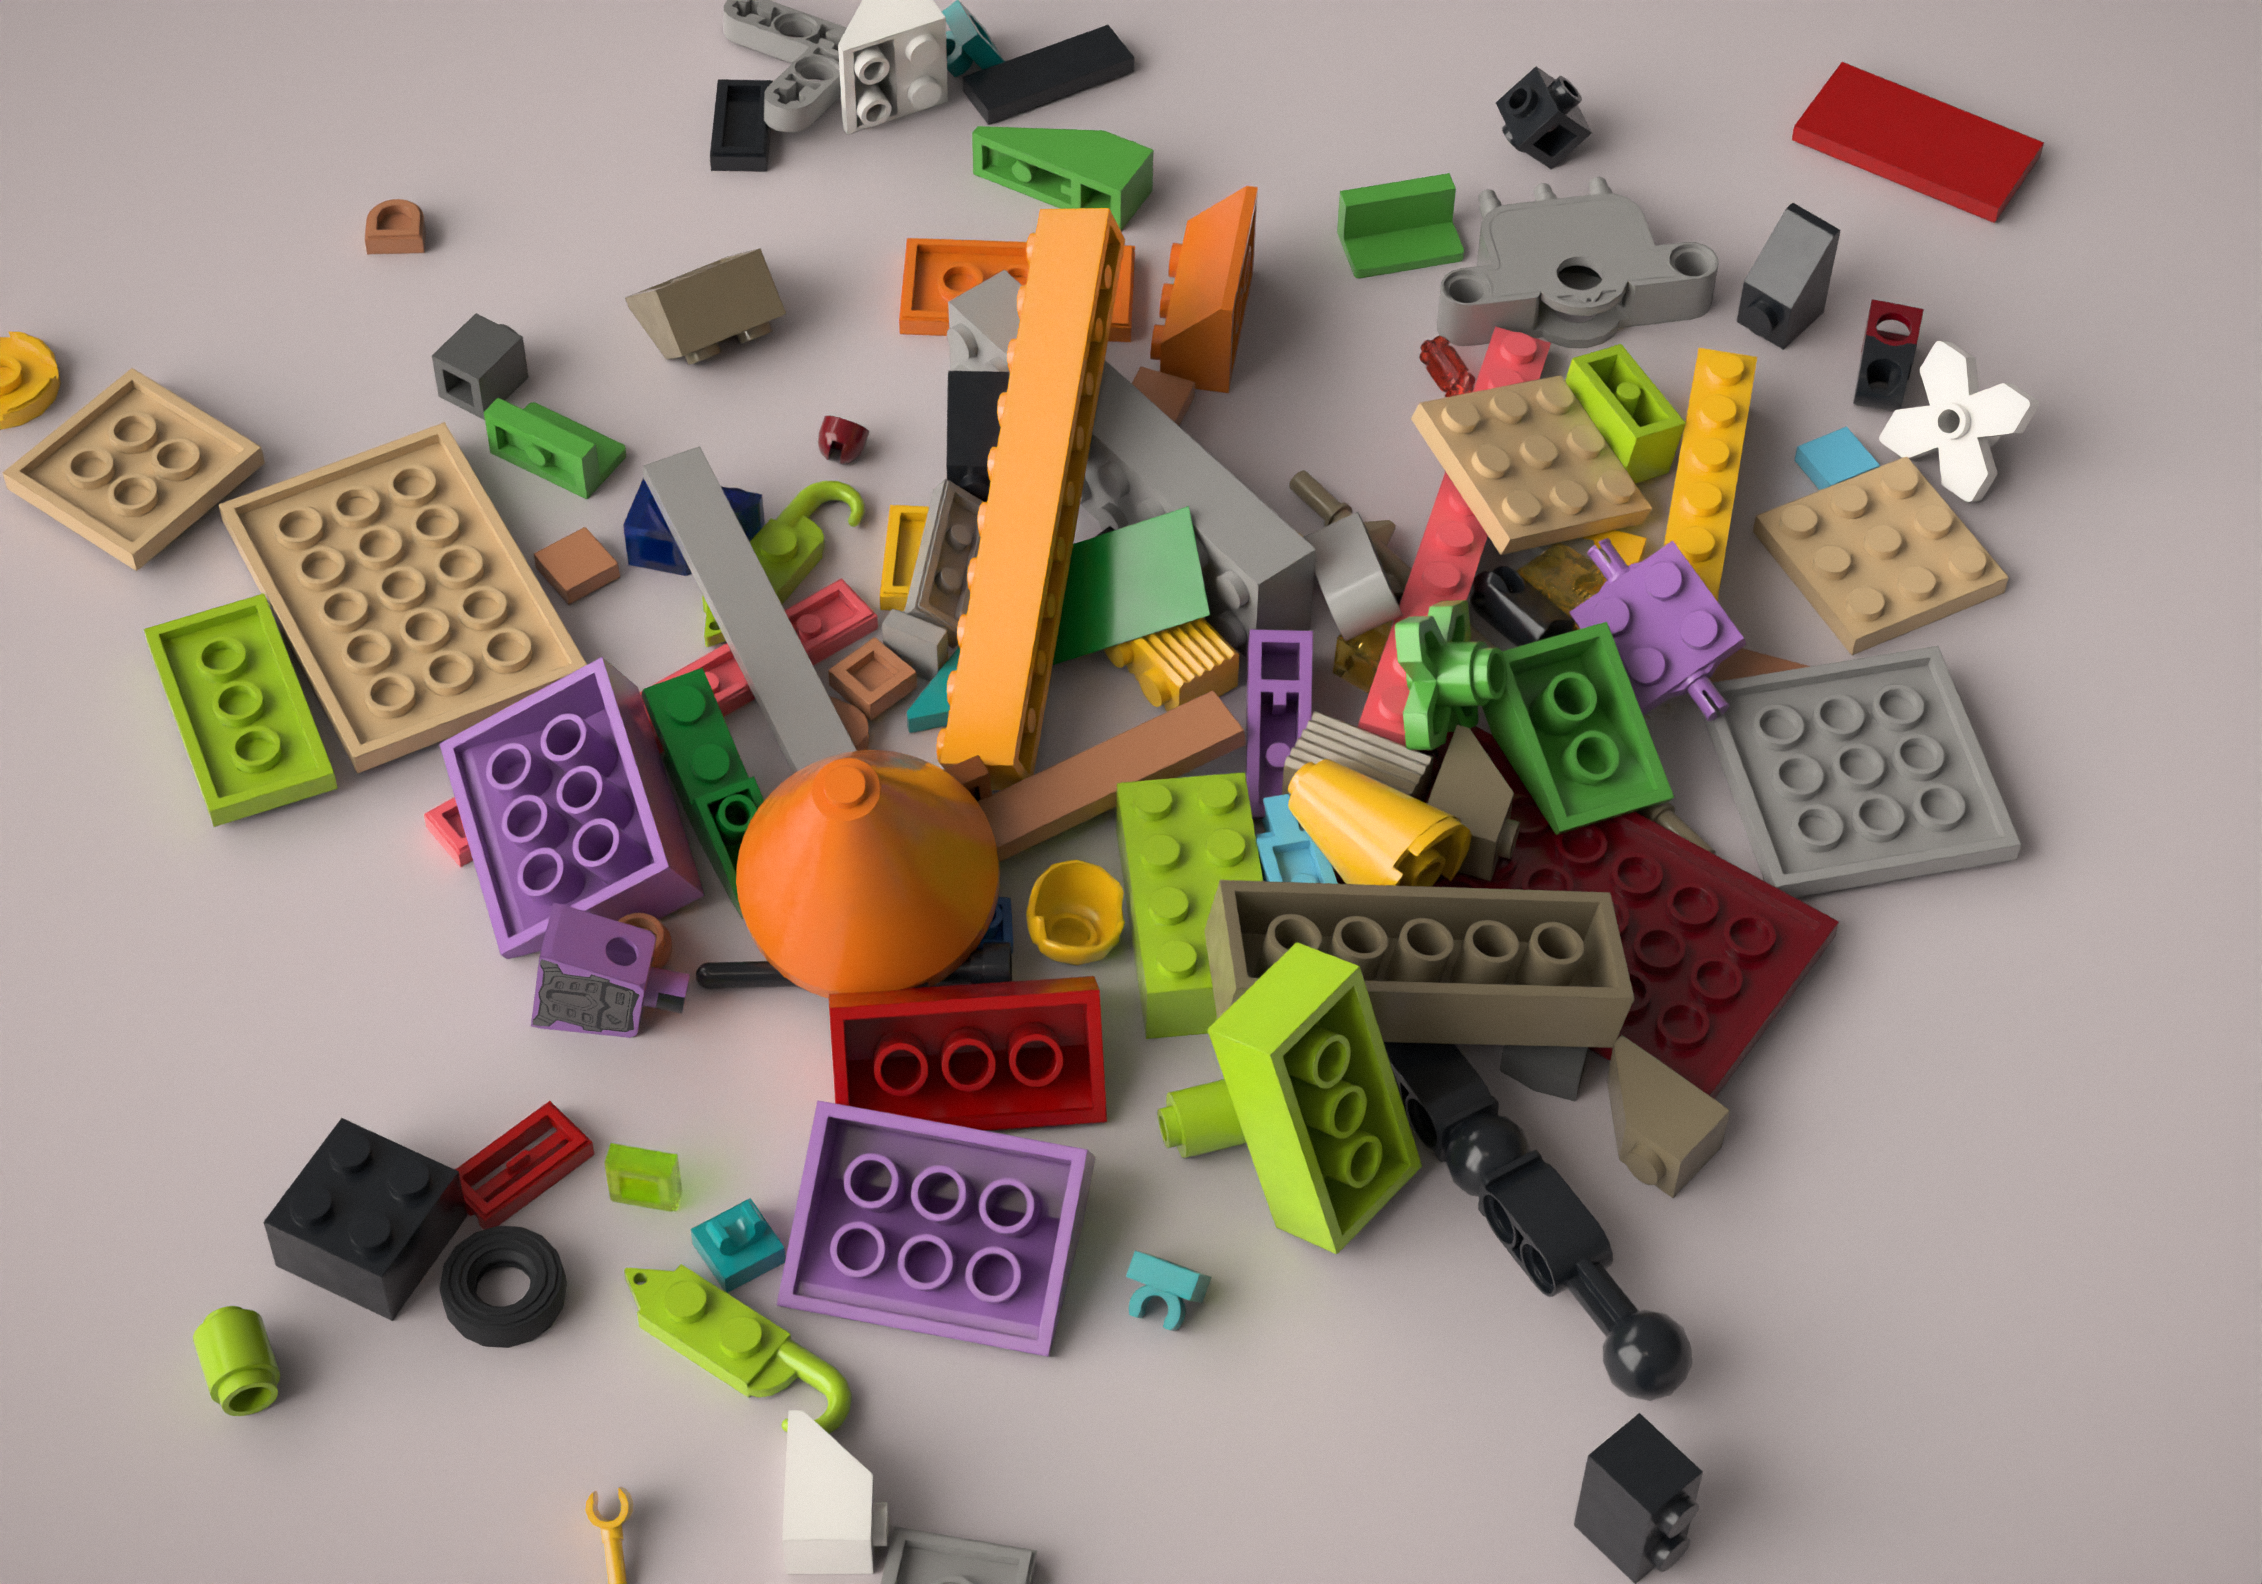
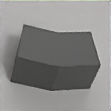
(1546, 1068)

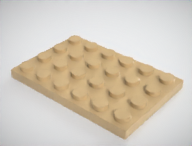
(400, 594)

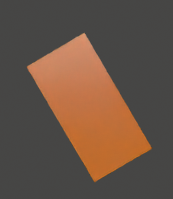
(949, 267)

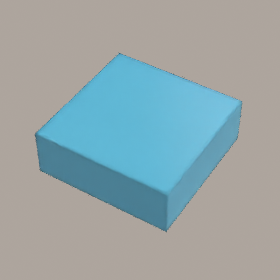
(1834, 458)

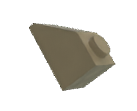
(1482, 800)
(1661, 1119)

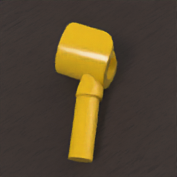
(612, 1533)

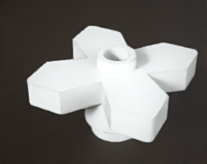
(1959, 421)

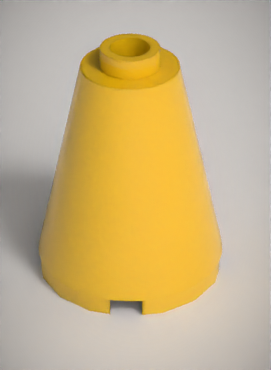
(1375, 830)

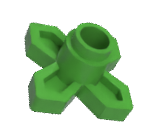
(1445, 673)

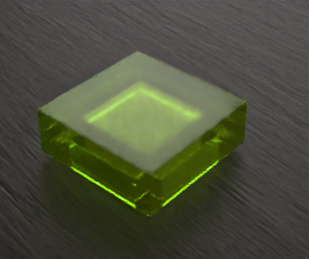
(643, 1177)

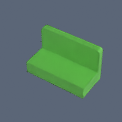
(1399, 226)
(552, 446)

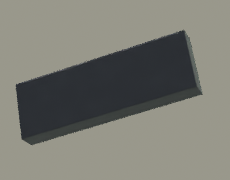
(1048, 74)

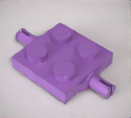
(1663, 626)

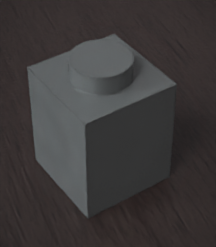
(480, 365)

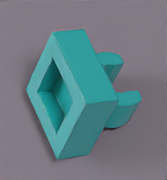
(967, 41)
(738, 1245)
(1167, 1281)

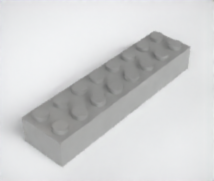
(1146, 466)

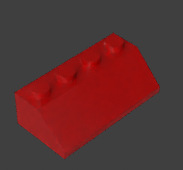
(973, 1053)

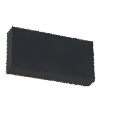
(739, 129)

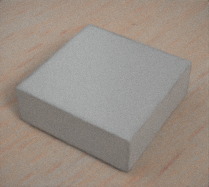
(916, 642)

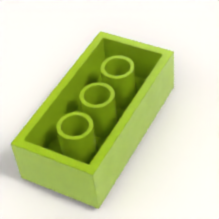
(1173, 852)
(1316, 1096)

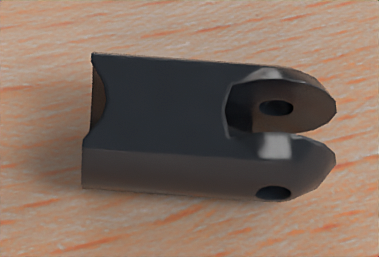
(1519, 613)

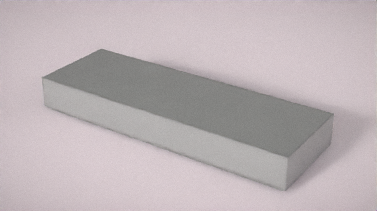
(948, 543)

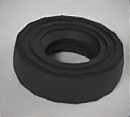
(516, 1322)

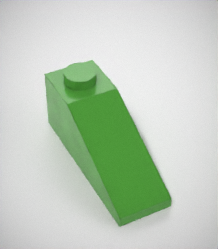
(1067, 167)

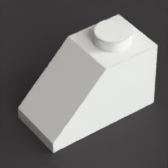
(828, 1505)

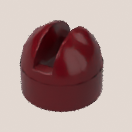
(842, 436)

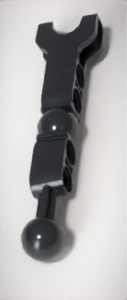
(1534, 1213)

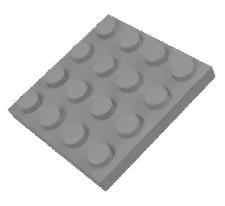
(1859, 773)

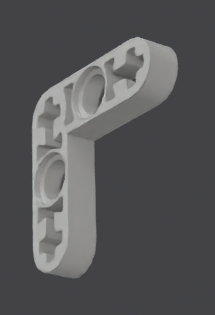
(795, 38)

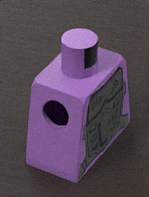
(600, 976)

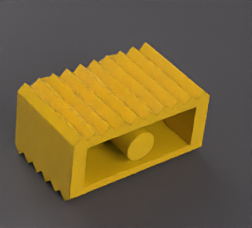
(1179, 663)

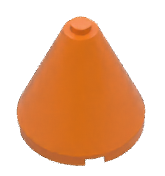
(868, 874)

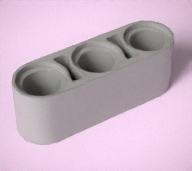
(1352, 577)

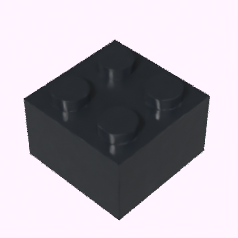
(366, 1218)

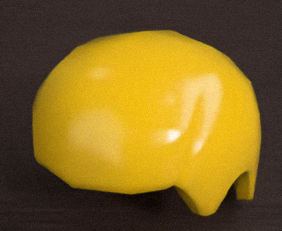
(1075, 912)

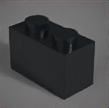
(1638, 1499)

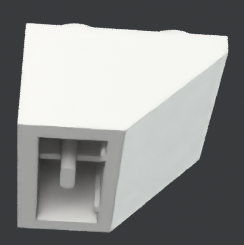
(892, 62)

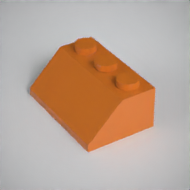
(1208, 293)

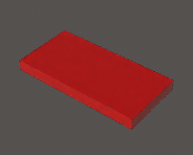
(1918, 141)

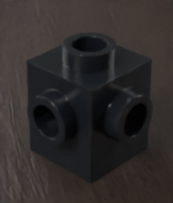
(1543, 117)

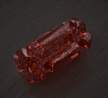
(1446, 367)

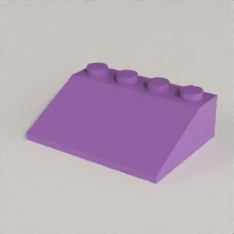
(570, 808)
(935, 1228)

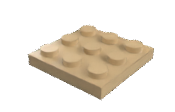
(1530, 464)
(134, 468)
(1879, 555)

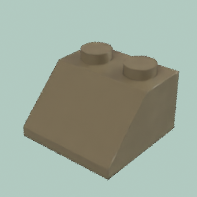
(709, 305)

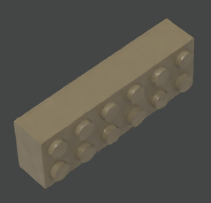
(1439, 958)

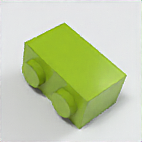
(1627, 410)

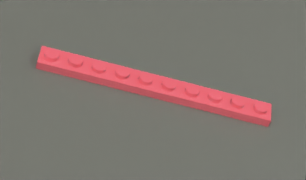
(1450, 543)

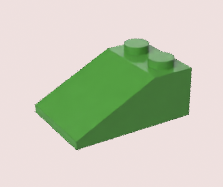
(1576, 730)

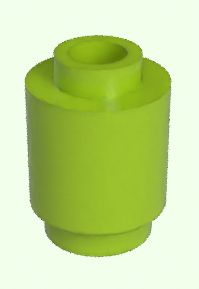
(1200, 1120)
(237, 1360)

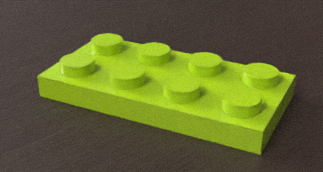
(240, 710)

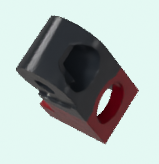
(1886, 356)

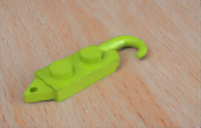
(793, 543)
(732, 1339)

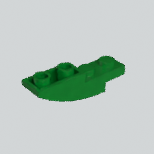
(704, 769)

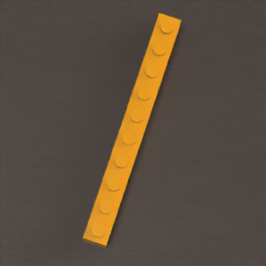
(1033, 495)

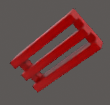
(529, 1171)

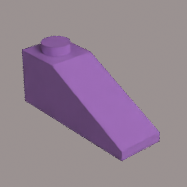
(1275, 707)

